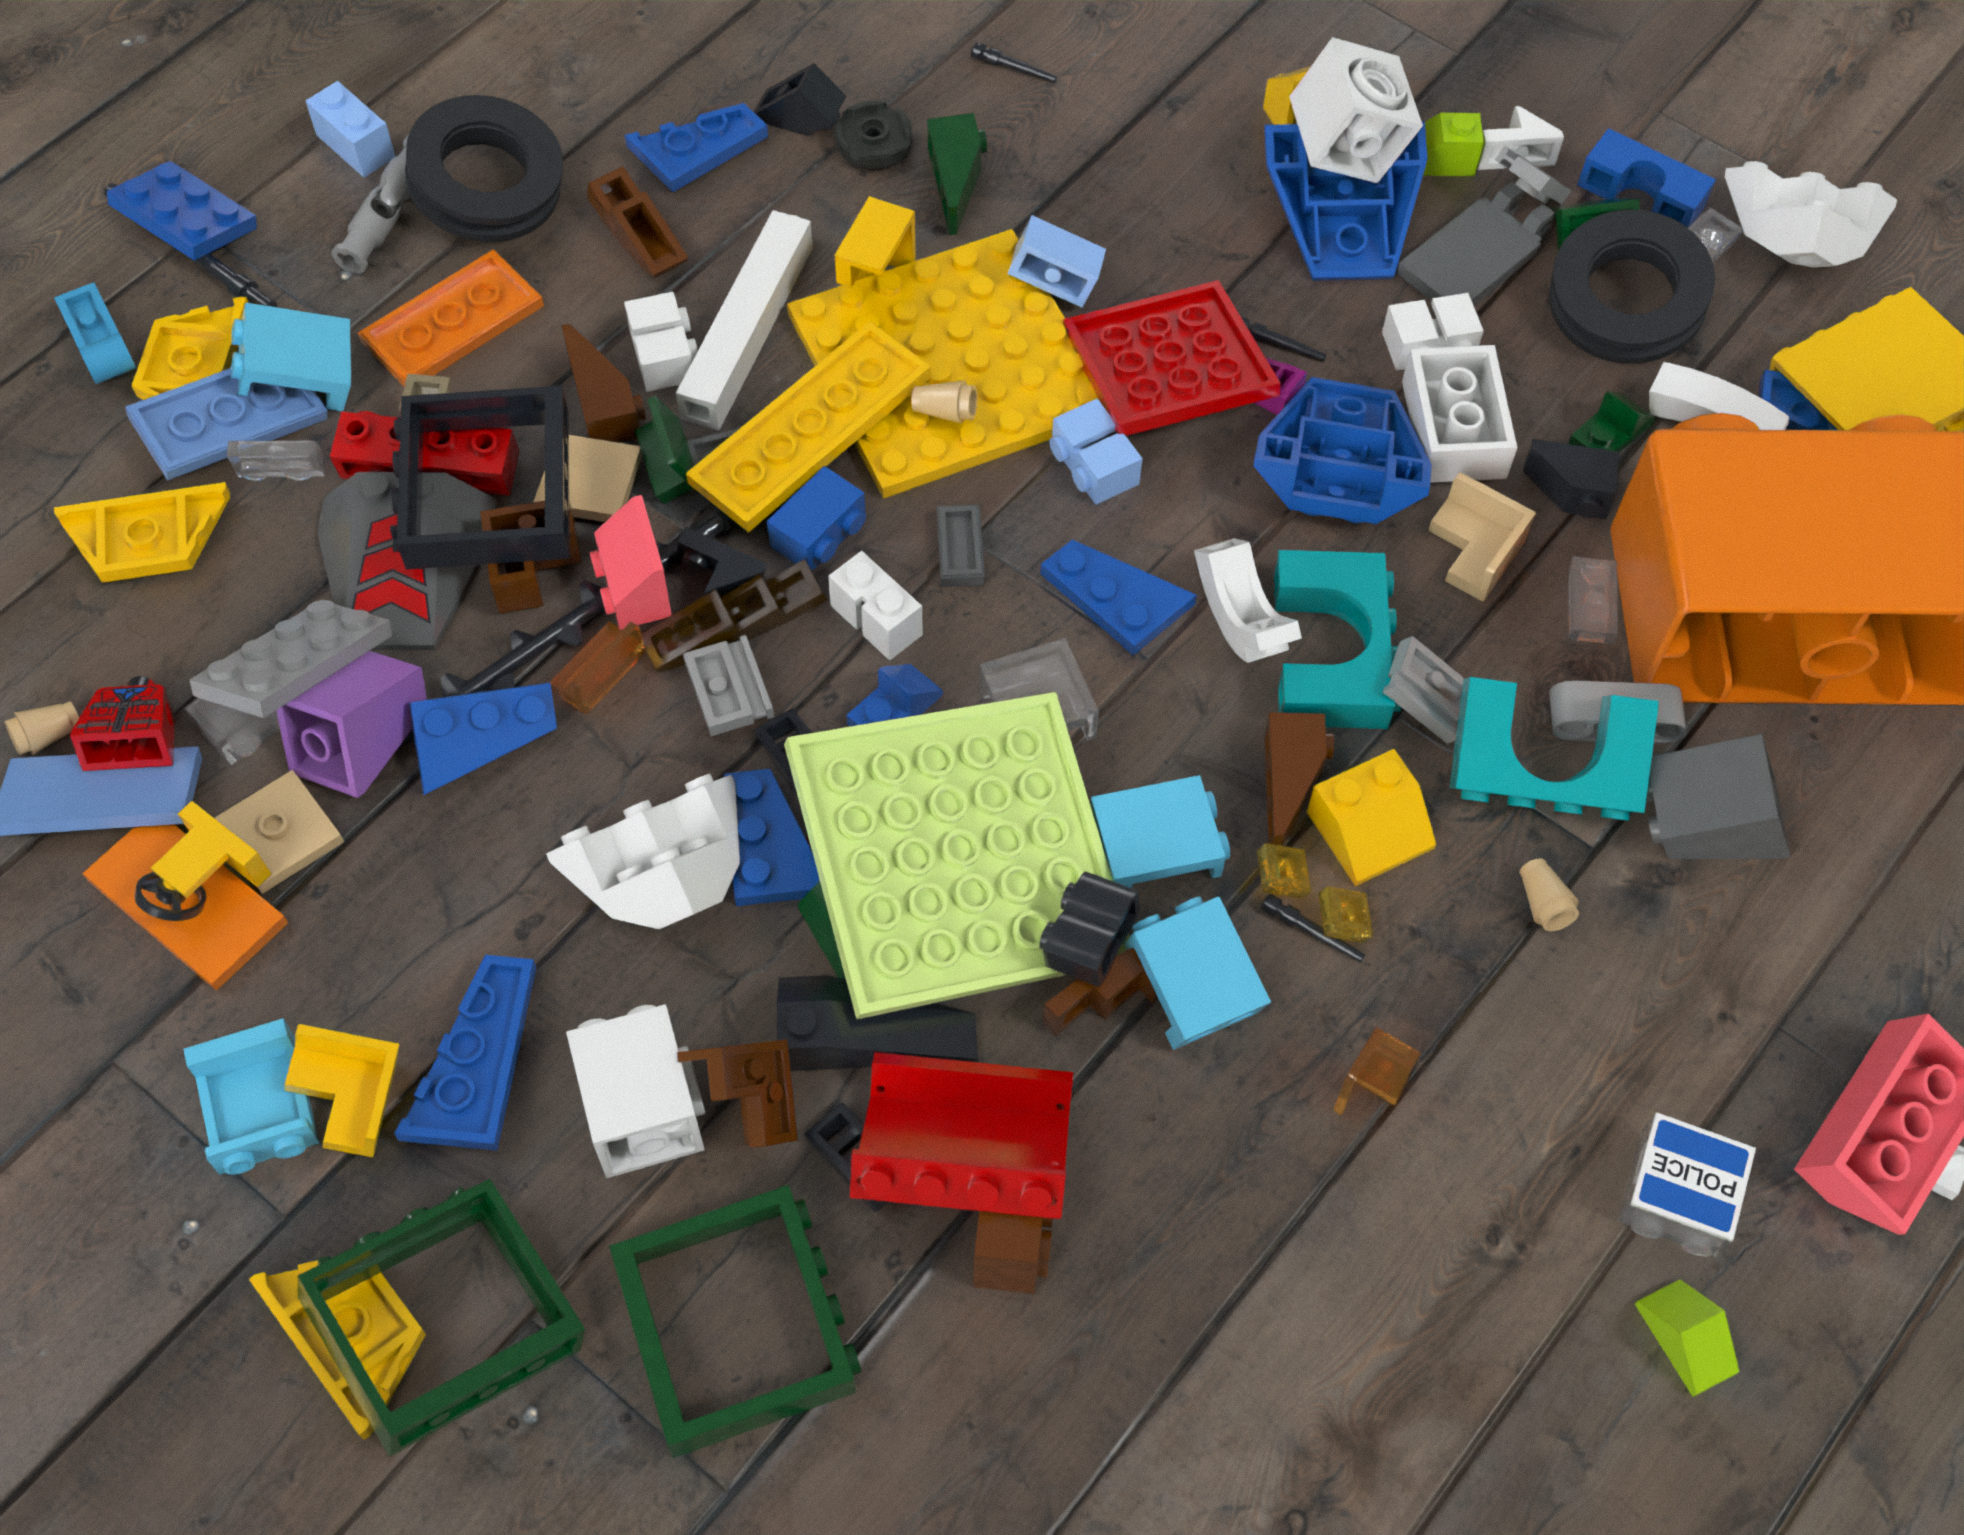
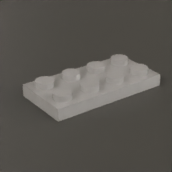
(290, 658)

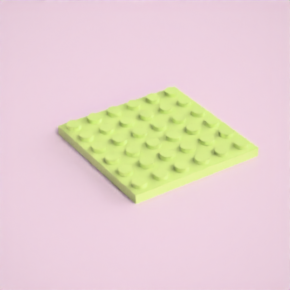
(945, 846)

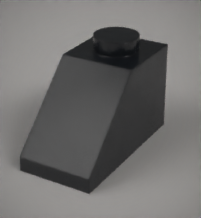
(802, 102)
(1574, 476)

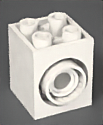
(1355, 110)
(635, 1091)

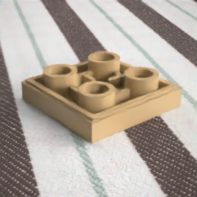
(598, 476)

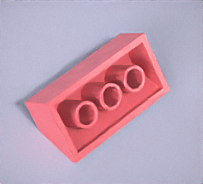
(1892, 1126)

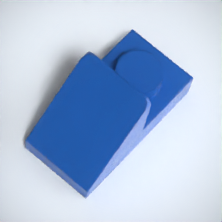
(900, 694)

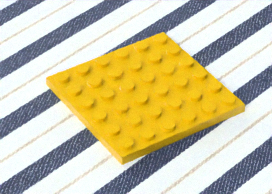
(969, 326)

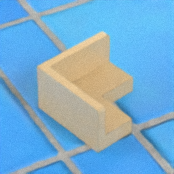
(1486, 529)

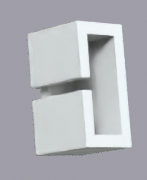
(1412, 327)
(660, 340)
(890, 614)

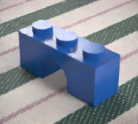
(1625, 164)

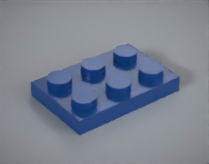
(181, 210)

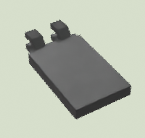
(1477, 248)

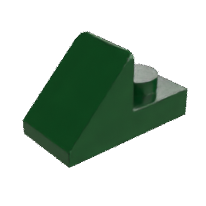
(1614, 425)

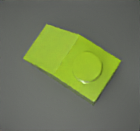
(1453, 144)

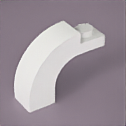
(1239, 601)

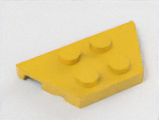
(187, 349)
(145, 531)
(371, 1319)

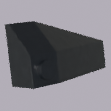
(825, 1035)

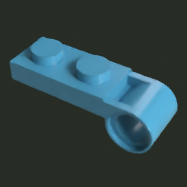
(95, 333)

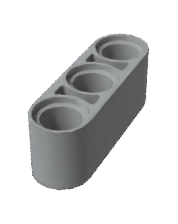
(1577, 708)

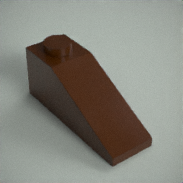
(603, 392)
(1293, 764)

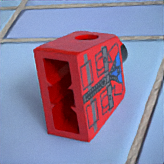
(126, 728)

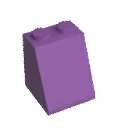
(351, 722)

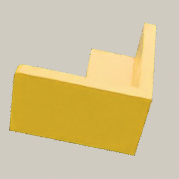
(878, 238)
(352, 1073)

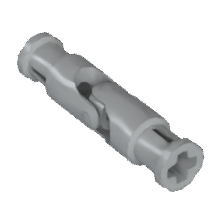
(369, 225)

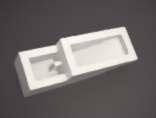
(1688, 393)

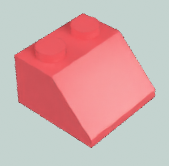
(631, 567)

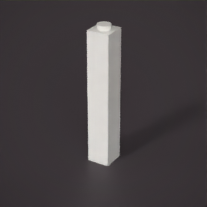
(744, 320)

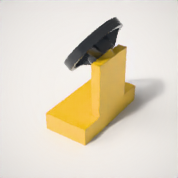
(193, 862)

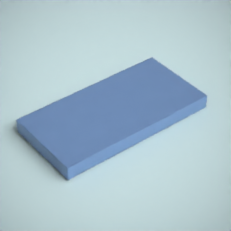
(196, 421)
(59, 797)

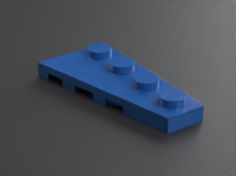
(476, 1062)

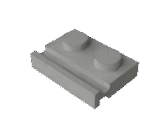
(1532, 178)
(728, 685)
(1426, 688)

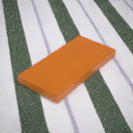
(451, 318)
(216, 941)

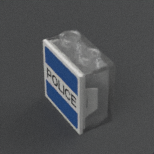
(1686, 1186)

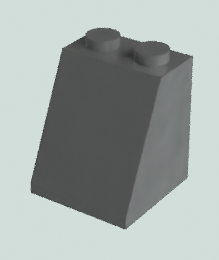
(1717, 802)

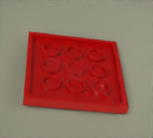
(1171, 358)

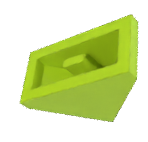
(1691, 1334)

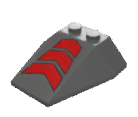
(373, 578)

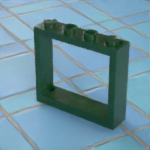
(482, 1382)
(765, 1409)

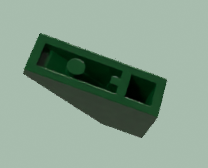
(955, 157)

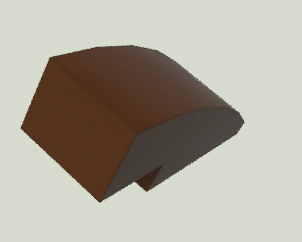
(635, 222)

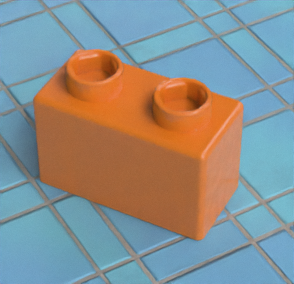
(1796, 563)

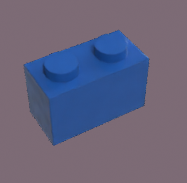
(817, 519)

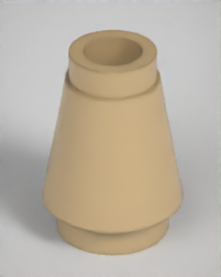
(947, 400)
(41, 726)
(1548, 896)

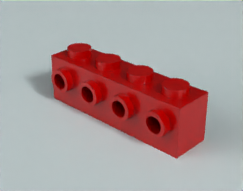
(475, 456)

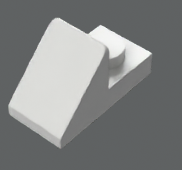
(1526, 136)

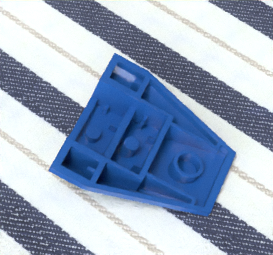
(1341, 221)
(1344, 453)

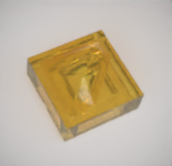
(1283, 870)
(1345, 914)

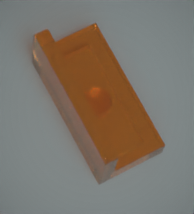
(599, 666)
(1381, 1068)

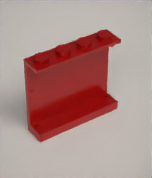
(964, 1136)

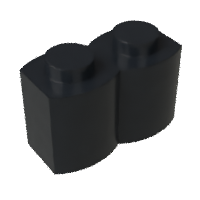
(1090, 928)

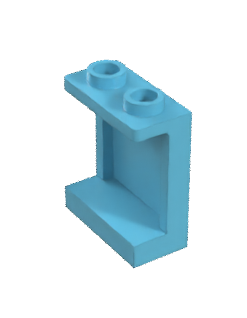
(293, 351)
(1160, 831)
(1198, 969)
(245, 1098)

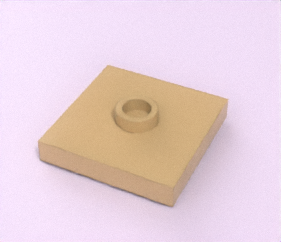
(282, 827)

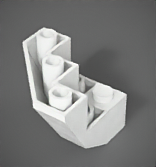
(1806, 215)
(659, 858)

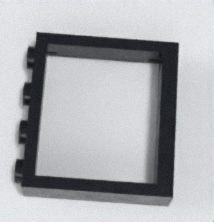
(481, 411)

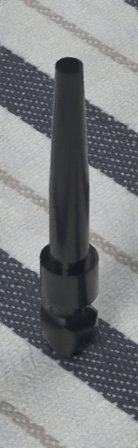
(997, 57)
(1261, 333)
(1292, 916)

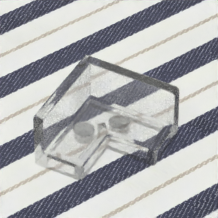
(1039, 672)

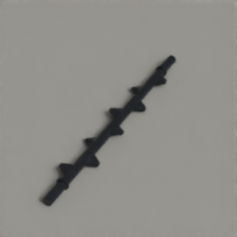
(564, 630)

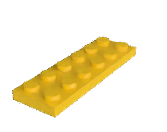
(808, 426)

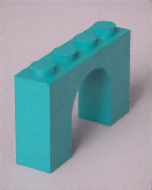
(1357, 591)
(1611, 780)

